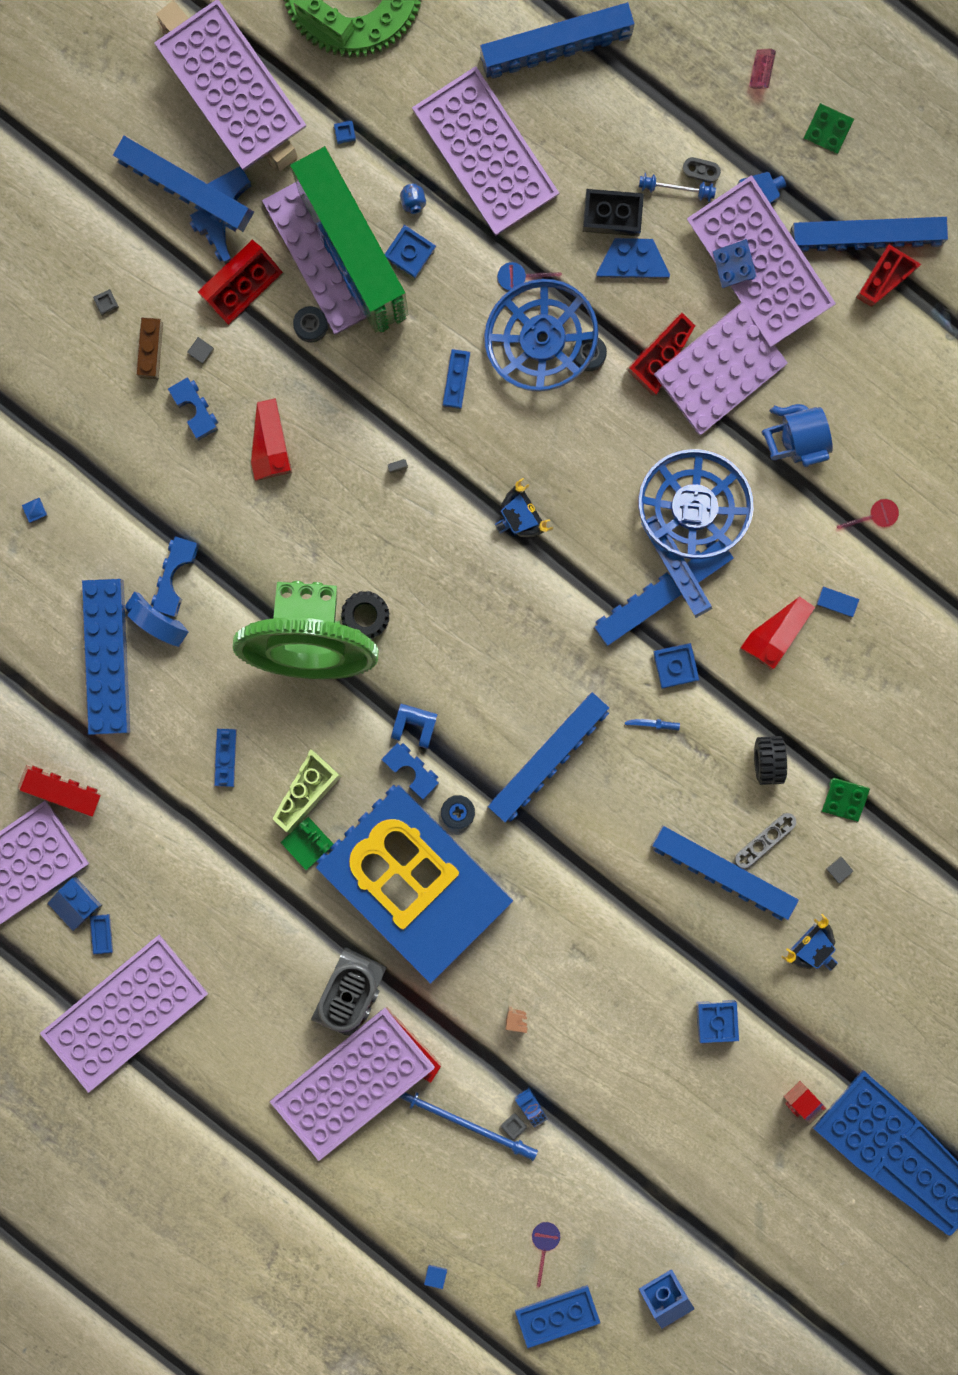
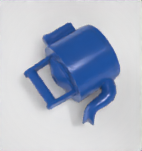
(803, 434)

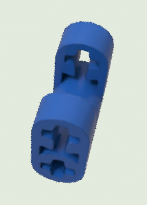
(416, 717)

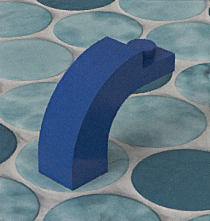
(154, 622)

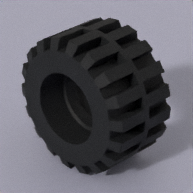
(372, 599)
(770, 760)

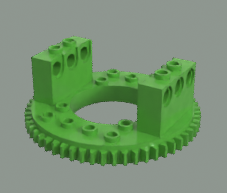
(352, 34)
(305, 637)

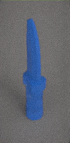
(654, 723)

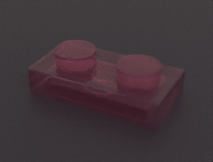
(762, 68)

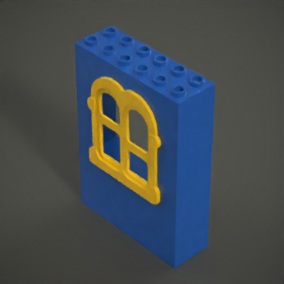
(444, 914)

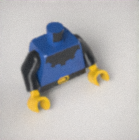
(520, 514)
(814, 947)

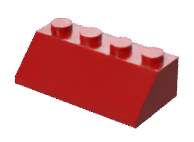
(240, 281)

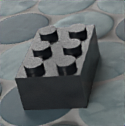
(613, 212)

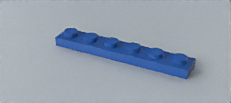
(680, 572)

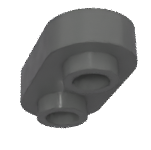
(701, 168)

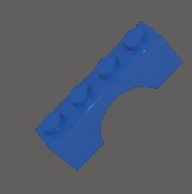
(181, 553)

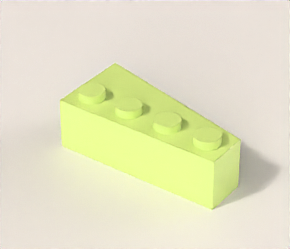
(307, 789)

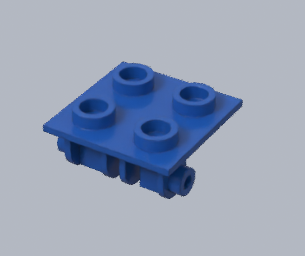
(734, 263)

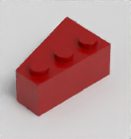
(887, 274)
(804, 1102)

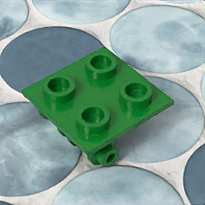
(828, 128)
(845, 799)
(307, 843)

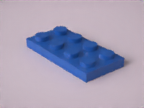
(557, 1316)

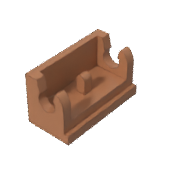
(514, 1020)

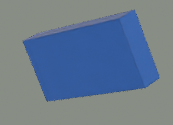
(837, 602)
(101, 934)

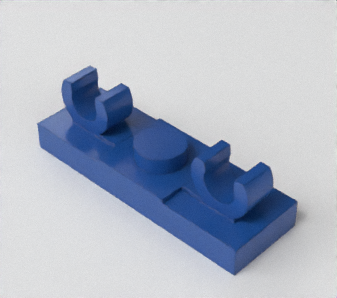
(225, 757)

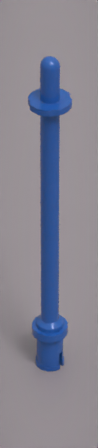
(517, 1147)

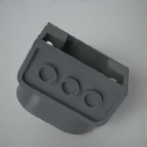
(354, 975)

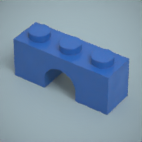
(186, 393)
(400, 757)

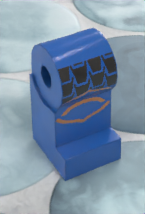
(531, 1107)

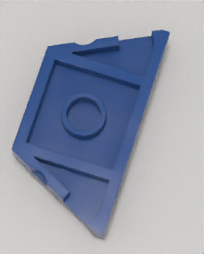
(633, 260)

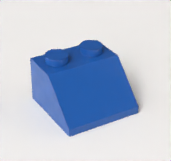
(74, 903)
(666, 1299)

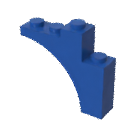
(233, 185)

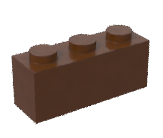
(149, 348)

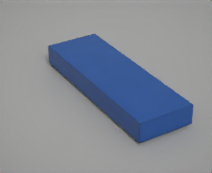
(456, 379)

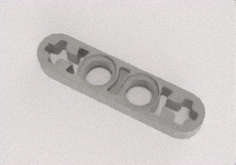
(767, 843)

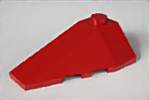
(269, 445)
(774, 636)

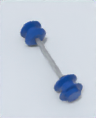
(703, 191)

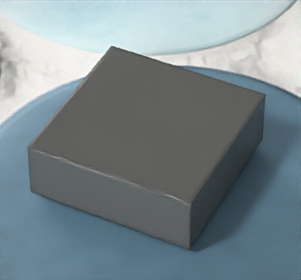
(105, 302)
(200, 350)
(397, 466)
(839, 869)
(513, 1126)

